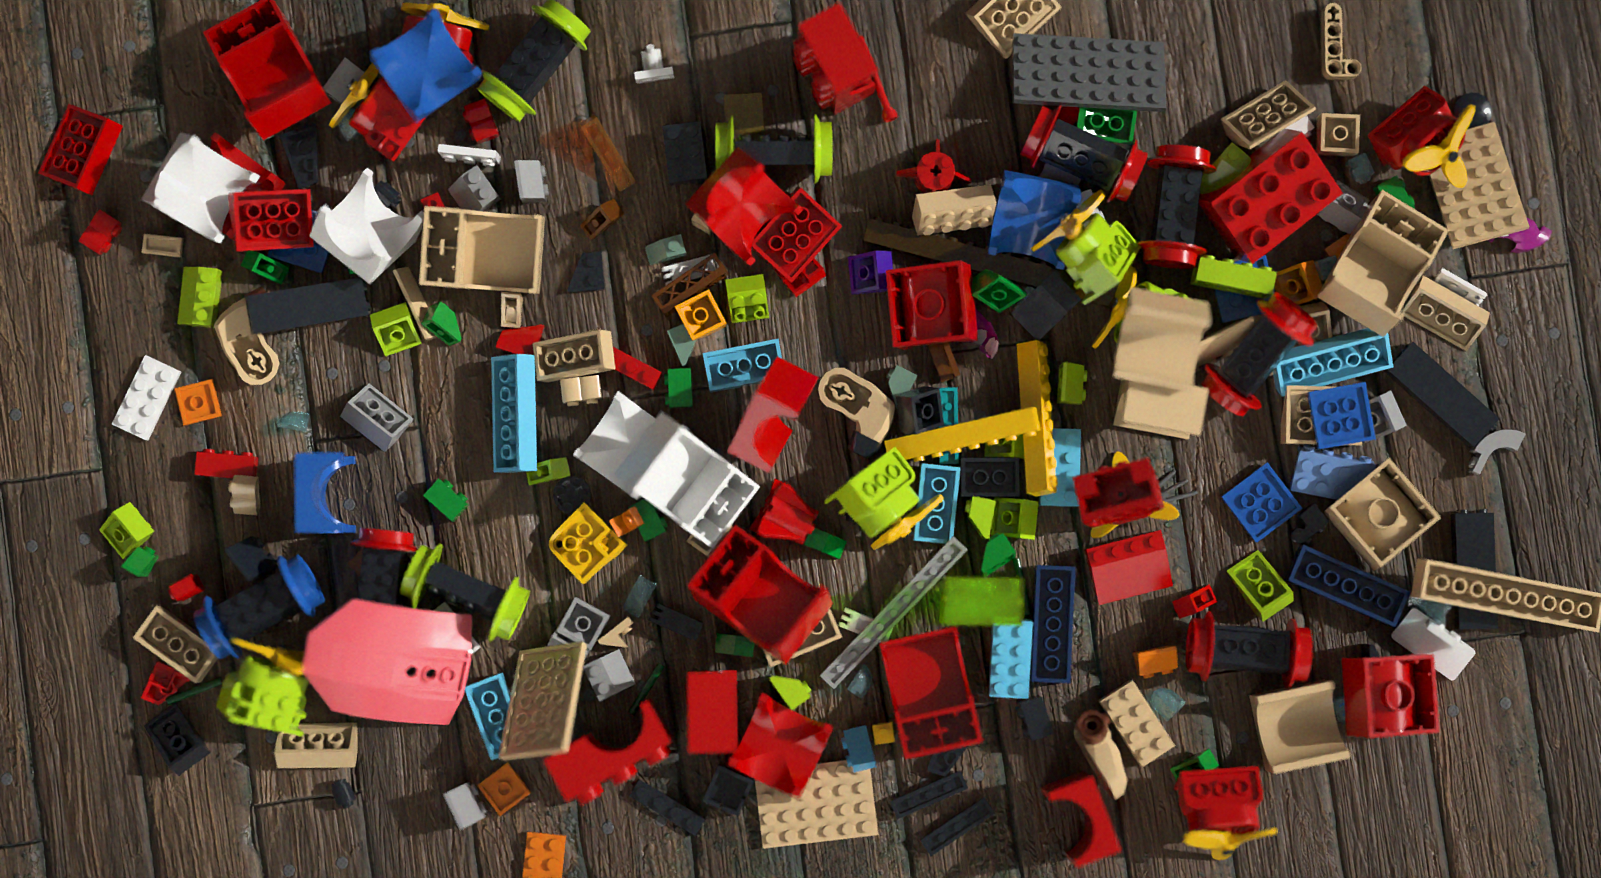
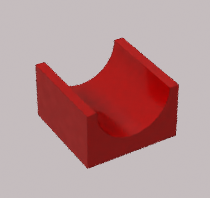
(931, 304)
(761, 430)
(1390, 695)
(712, 711)
(1098, 836)

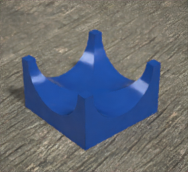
(425, 67)
(1028, 213)
(311, 480)

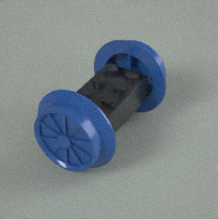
(259, 607)

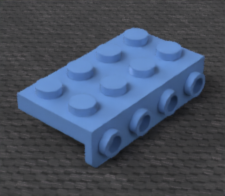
(1328, 473)

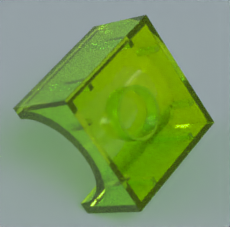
(981, 601)

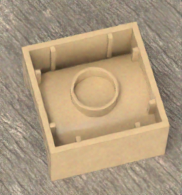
(1160, 339)
(1160, 409)
(1382, 514)
(1297, 726)

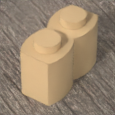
(581, 389)
(245, 495)

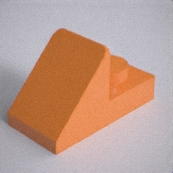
(626, 522)

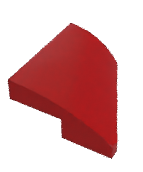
(808, 277)
(520, 339)
(162, 683)

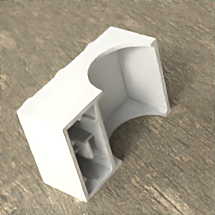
(686, 480)

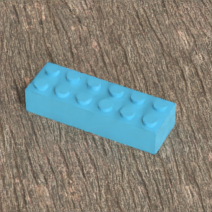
(1334, 360)
(514, 413)

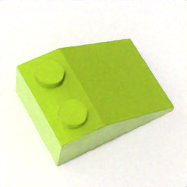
(1228, 167)
(1260, 585)

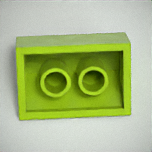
(200, 296)

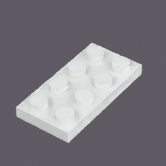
(146, 397)

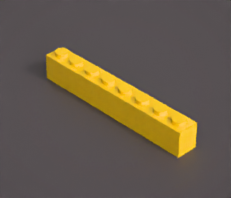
(1035, 392)
(967, 434)

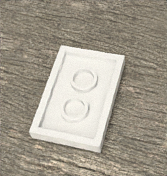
(469, 155)

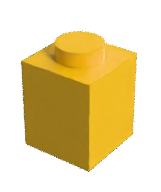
(883, 733)

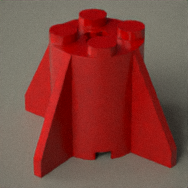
(934, 163)
(784, 515)

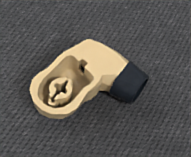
(862, 404)

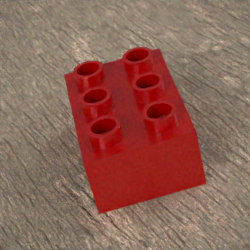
(835, 58)
(267, 67)
(1271, 196)
(759, 595)
(930, 693)
(591, 762)

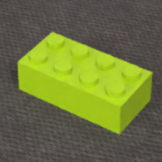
(1233, 277)

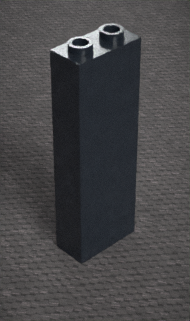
(307, 305)
(1442, 395)
(1474, 548)

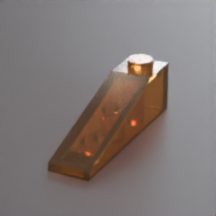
(607, 152)

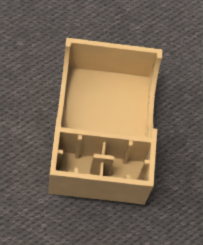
(482, 250)
(1382, 263)

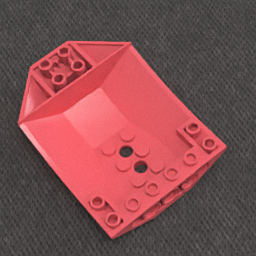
(363, 654)

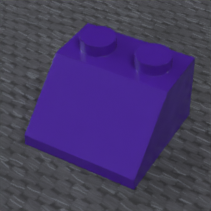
(869, 271)

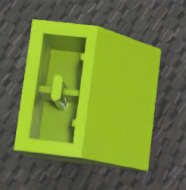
(747, 298)

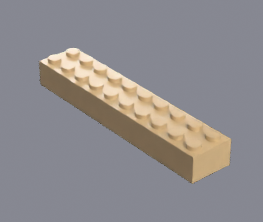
(1507, 595)

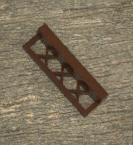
(697, 288)
(943, 361)

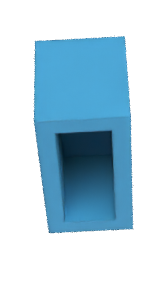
(859, 749)

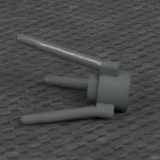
(1164, 492)

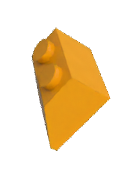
(701, 315)

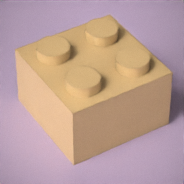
(1338, 134)

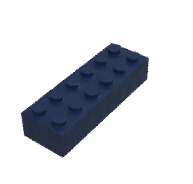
(1347, 586)
(1052, 624)

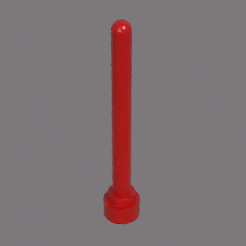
(889, 113)

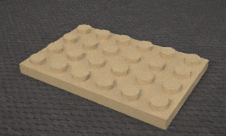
(1489, 200)
(543, 701)
(831, 808)

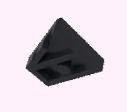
(588, 273)

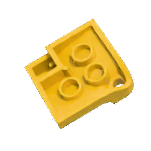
(586, 543)

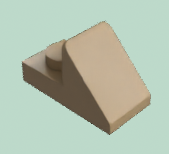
(511, 309)
(613, 637)

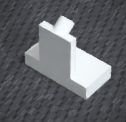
(653, 66)

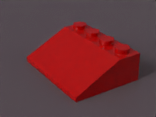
(80, 149)
(271, 219)
(793, 240)
(1129, 567)

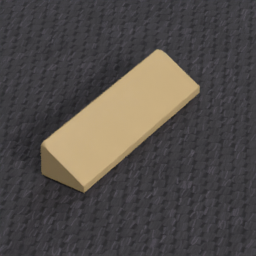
(414, 298)

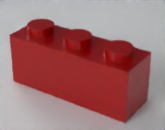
(636, 369)
(225, 464)

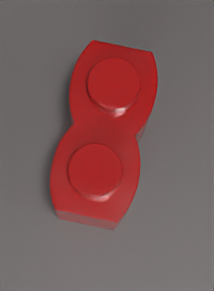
(481, 121)
(100, 232)
(186, 587)

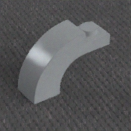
(1499, 439)

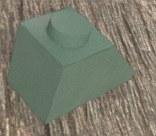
(665, 249)
(682, 343)
(900, 381)

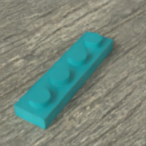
(949, 403)

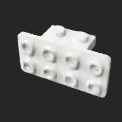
(1424, 636)

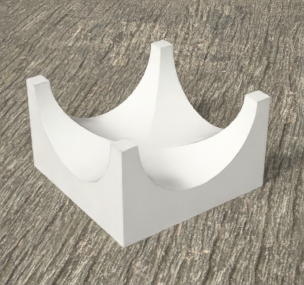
(195, 186)
(365, 231)
(615, 439)

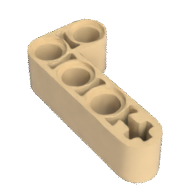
(1336, 42)

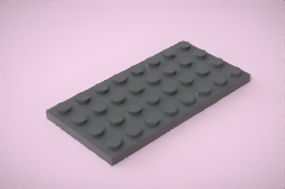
(1088, 72)

